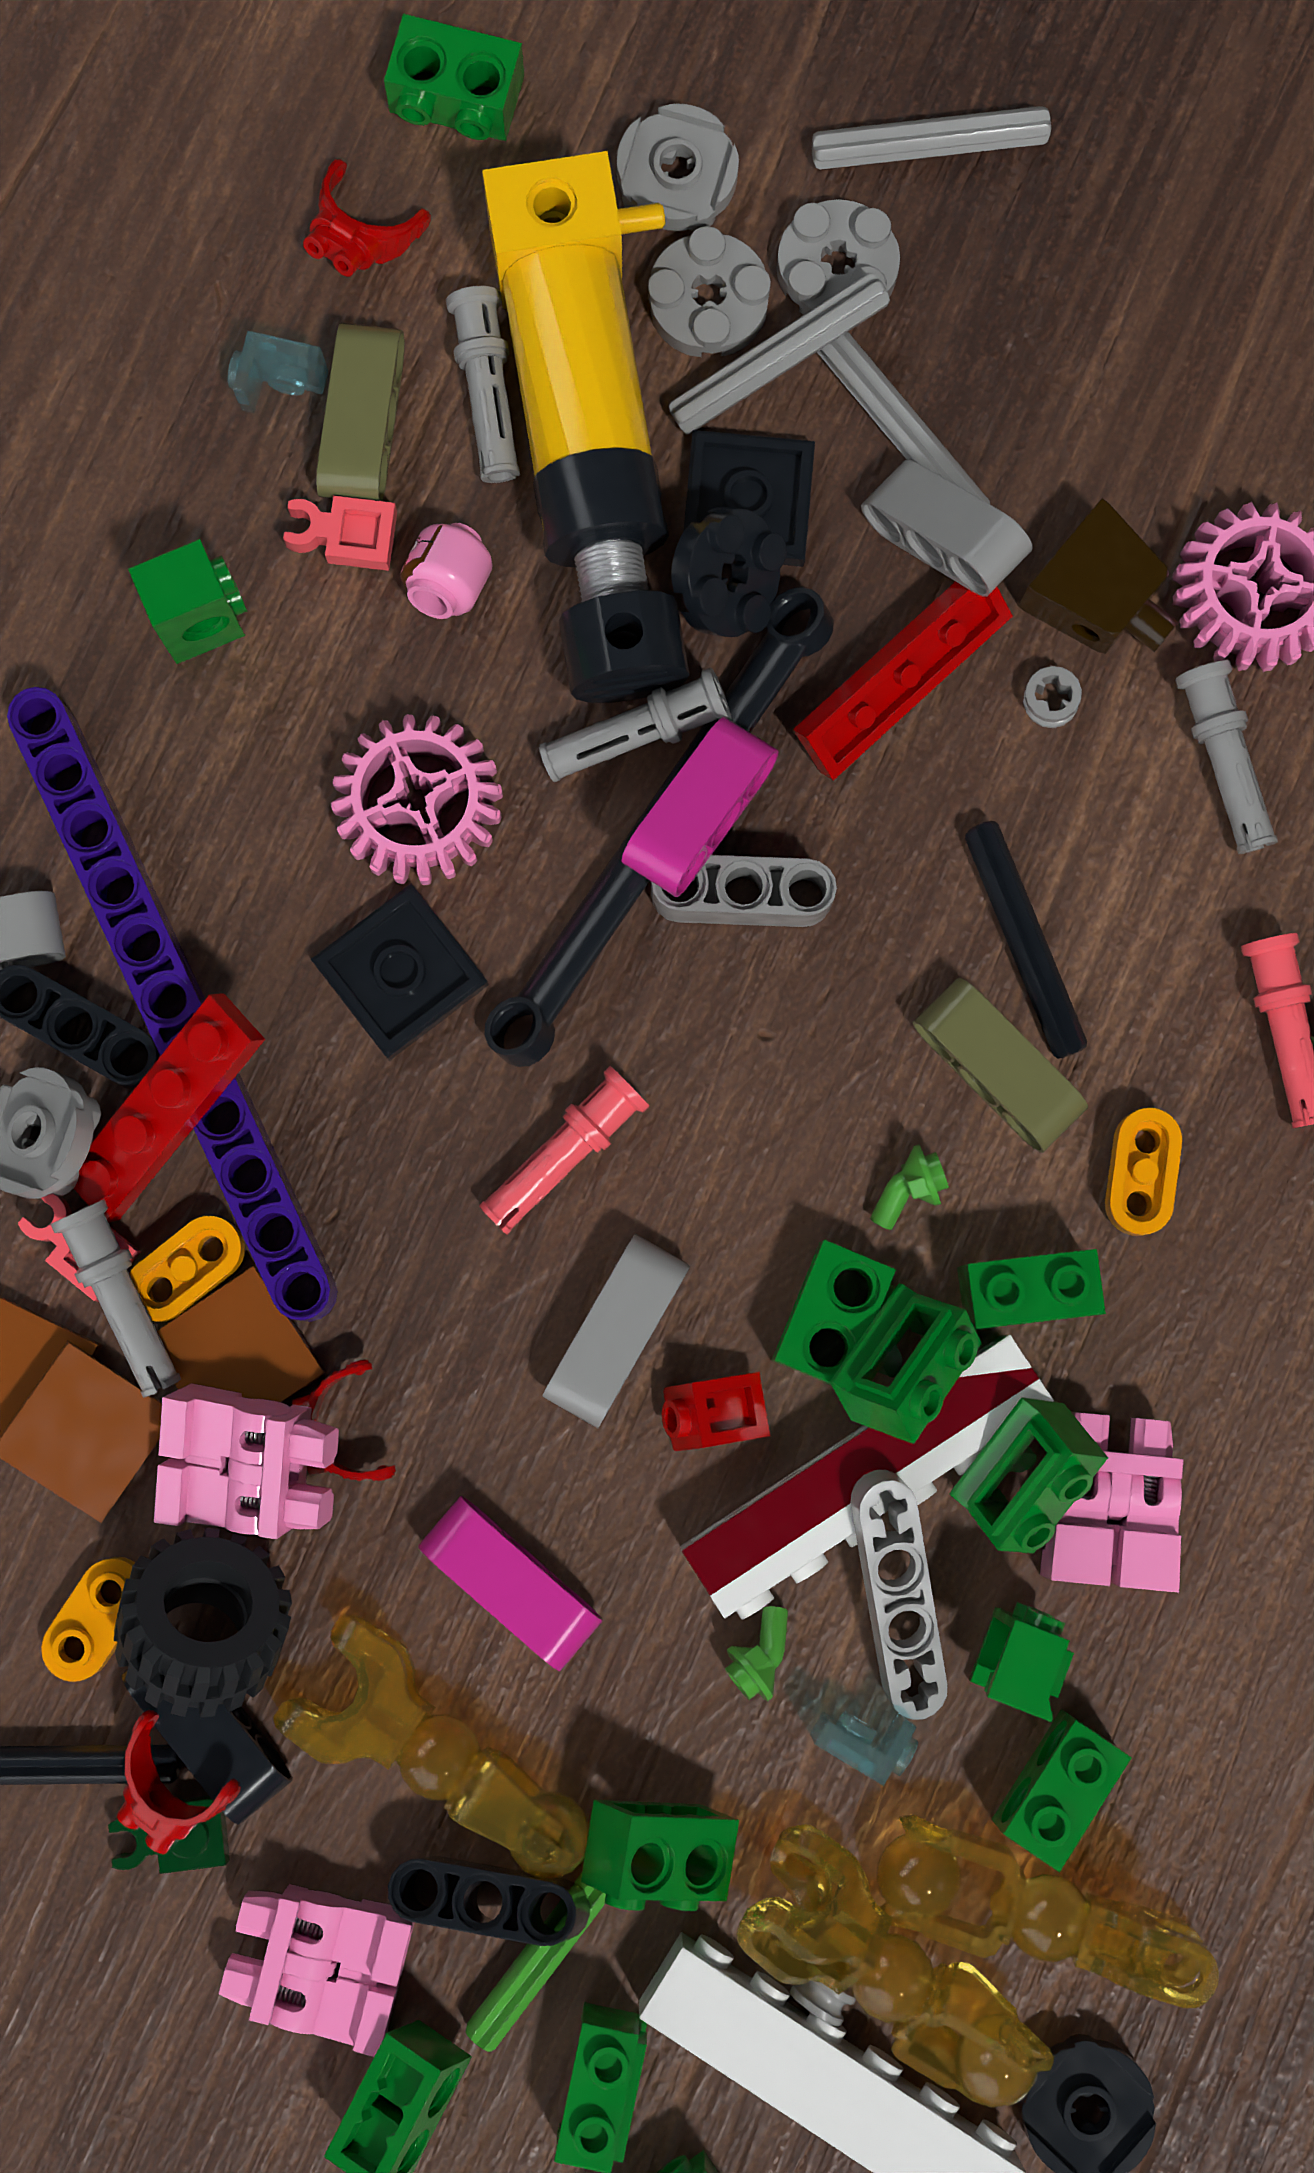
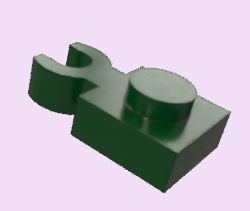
(202, 1848)

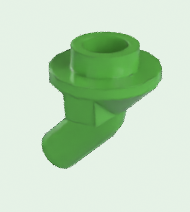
(920, 1178)
(755, 1667)

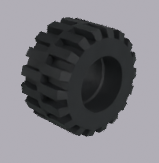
(212, 1574)

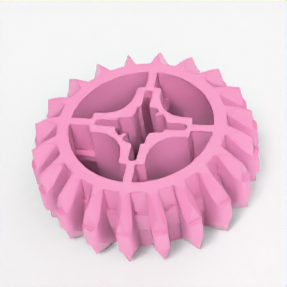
(1208, 583)
(443, 788)

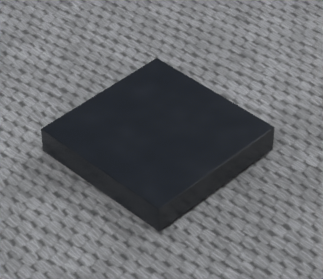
(754, 475)
(400, 972)

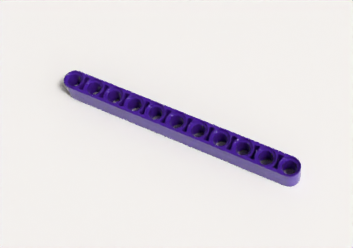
(151, 979)

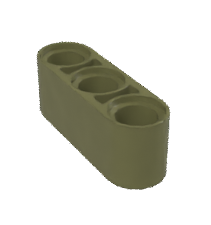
(360, 412)
(1000, 1065)

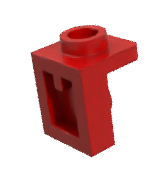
(715, 1412)

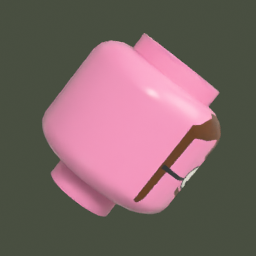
(446, 570)

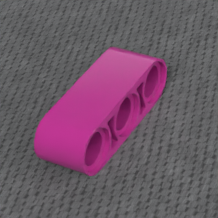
(699, 806)
(510, 1583)

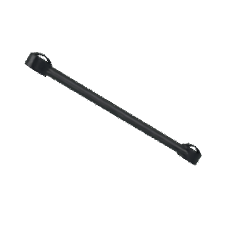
(618, 884)

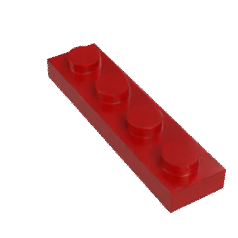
(899, 676)
(167, 1105)

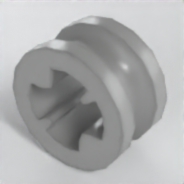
(1065, 684)
(823, 2001)

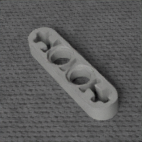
(905, 1593)

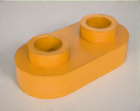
(1148, 1174)
(183, 1264)
(89, 1619)

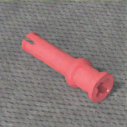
(1284, 1000)
(585, 1129)

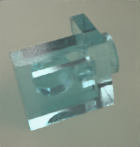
(281, 362)
(853, 1744)

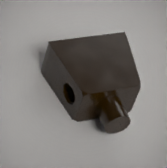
(1102, 585)

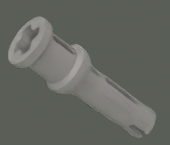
(482, 356)
(664, 717)
(1220, 728)
(104, 1268)

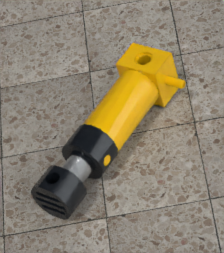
(585, 416)

